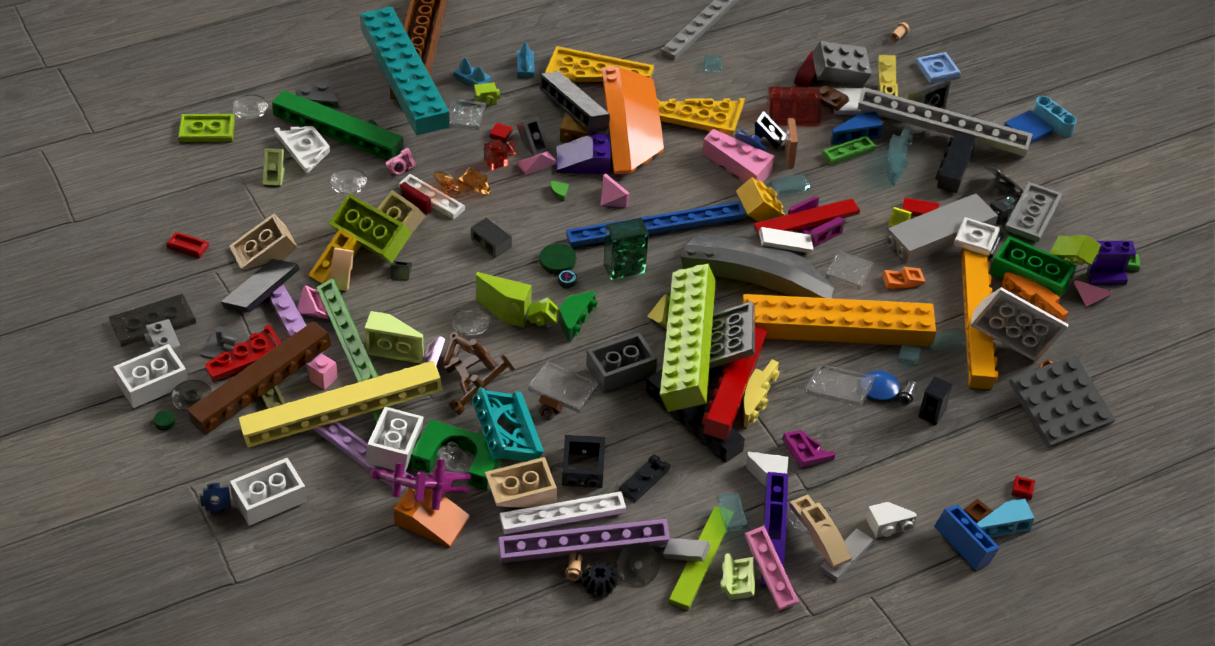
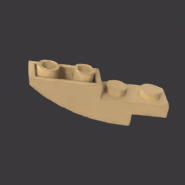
(822, 530)

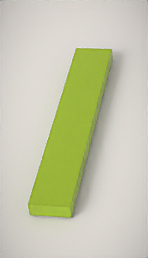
(695, 571)

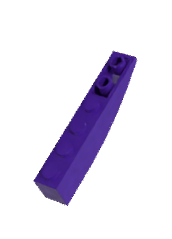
(776, 512)

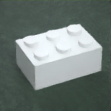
(150, 375)
(394, 439)
(268, 491)

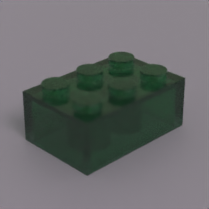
(625, 248)

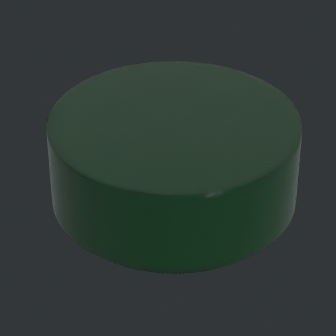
(164, 420)

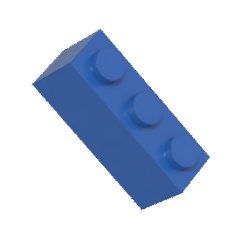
(966, 537)

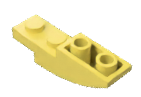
(887, 75)
(757, 391)

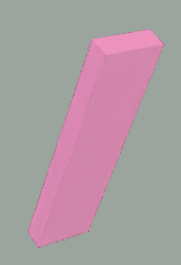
(771, 568)

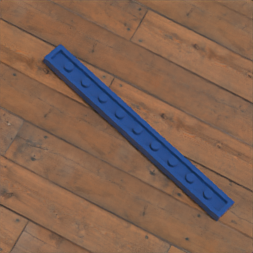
(663, 222)

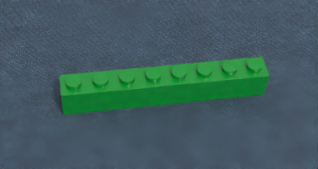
(338, 125)

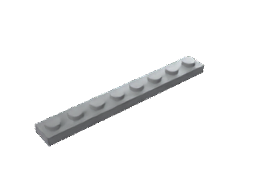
(696, 28)

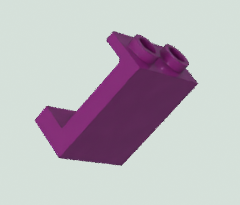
(822, 232)

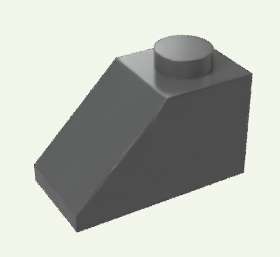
(533, 136)

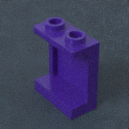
(1111, 263)

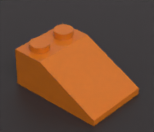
(437, 525)

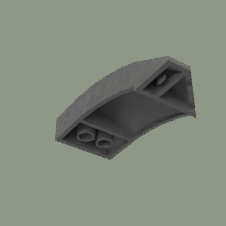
(756, 264)

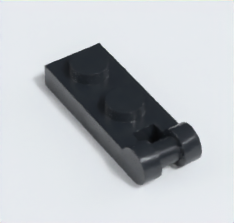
(644, 478)

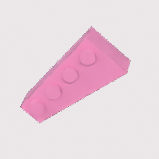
(737, 156)

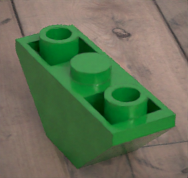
(575, 312)

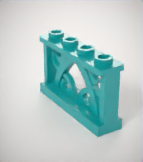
(489, 408)

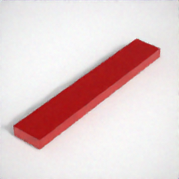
(811, 217)

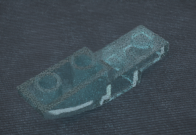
(897, 155)

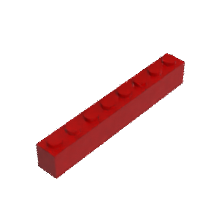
(731, 391)

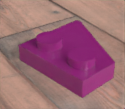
(805, 449)

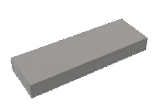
(857, 545)

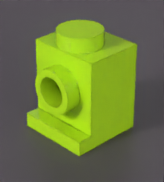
(486, 93)
(543, 312)

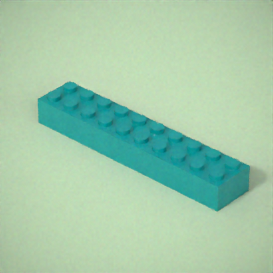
(404, 71)

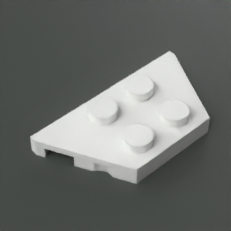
(304, 145)

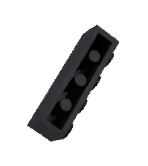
(956, 161)

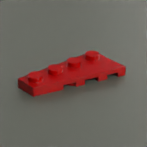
(243, 354)

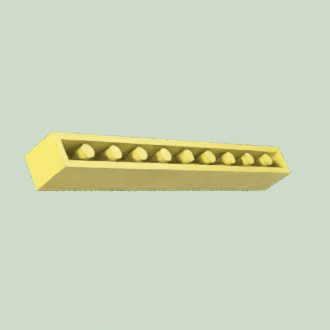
(340, 404)

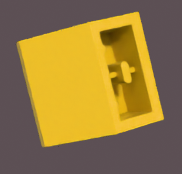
(759, 200)

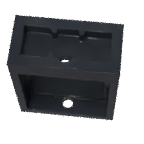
(583, 446)

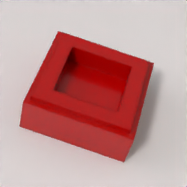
(501, 132)
(1023, 487)

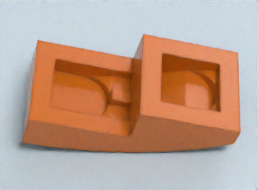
(906, 278)

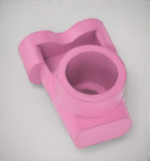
(400, 162)

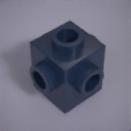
(215, 489)

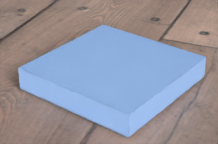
(938, 67)

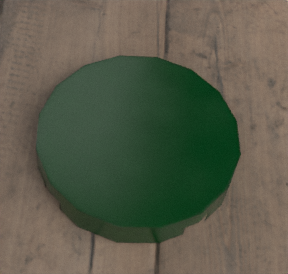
(557, 258)

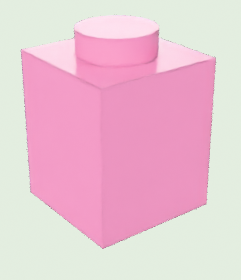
(322, 371)

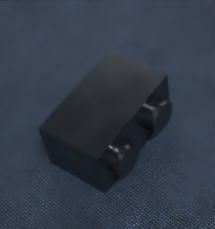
(935, 400)

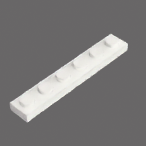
(562, 512)

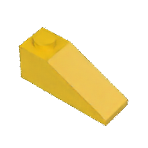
(322, 268)

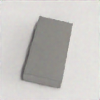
(686, 549)

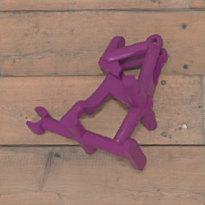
(438, 481)

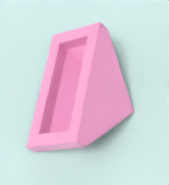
(536, 163)
(613, 194)
(1090, 293)
(311, 303)

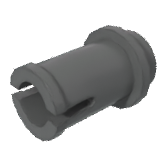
(906, 396)

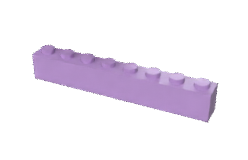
(582, 540)

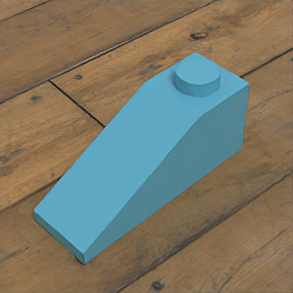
(1008, 519)

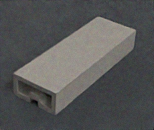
(937, 228)

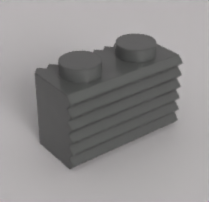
(491, 237)

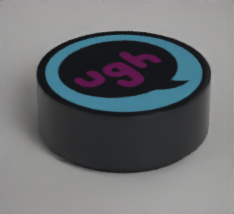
(567, 278)

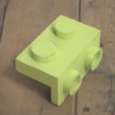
(738, 577)

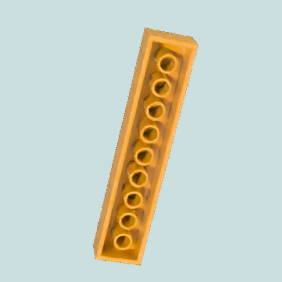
(844, 320)

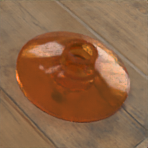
(449, 183)

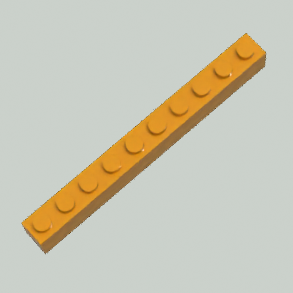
(979, 345)

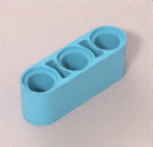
(1055, 116)

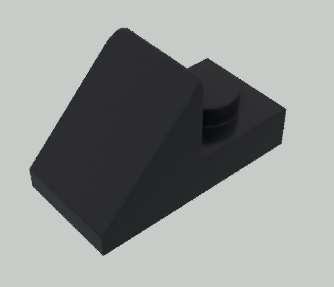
(768, 128)

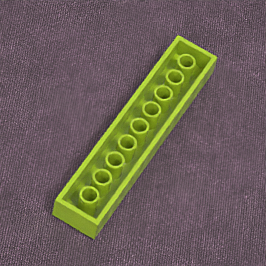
(688, 338)

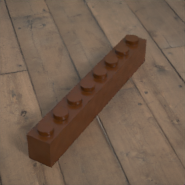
(259, 377)

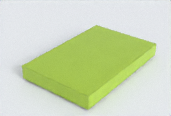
(206, 128)

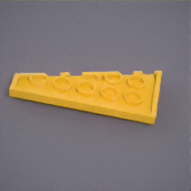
(587, 67)
(703, 113)

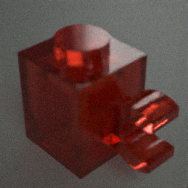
(497, 153)

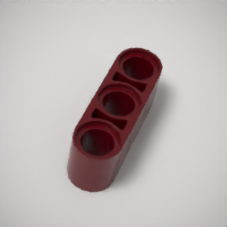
(806, 74)

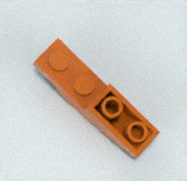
(1034, 294)

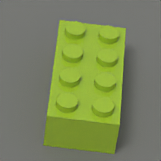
(371, 227)

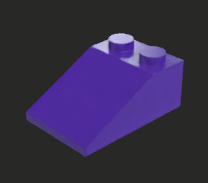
(585, 155)

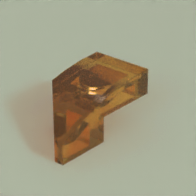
(475, 181)

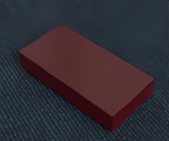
(416, 197)

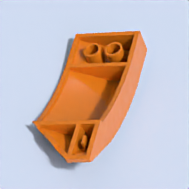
(633, 118)

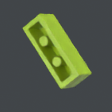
(1076, 249)

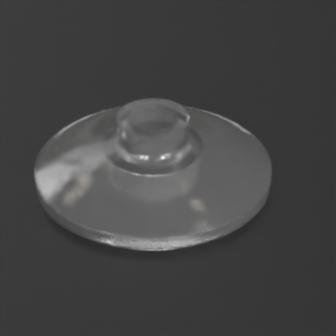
(250, 106)
(348, 181)

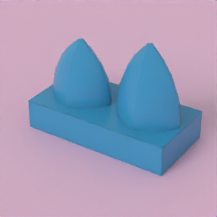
(525, 61)
(469, 74)

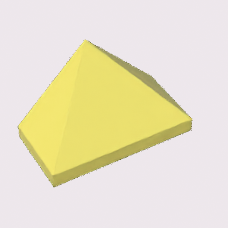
(660, 312)

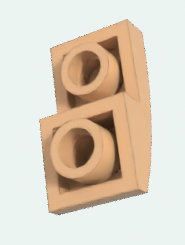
(341, 267)

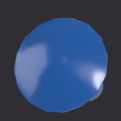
(751, 140)
(884, 387)

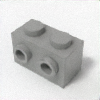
(162, 334)

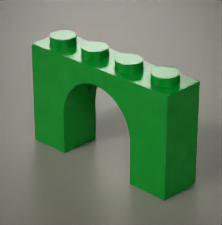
(439, 434)

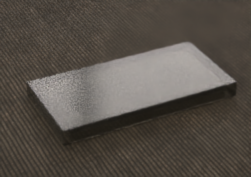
(131, 324)

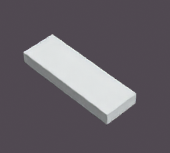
(785, 240)

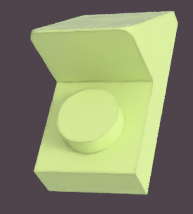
(273, 166)

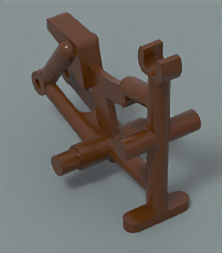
(451, 362)

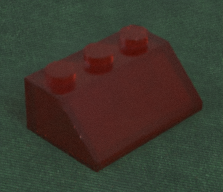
(796, 103)

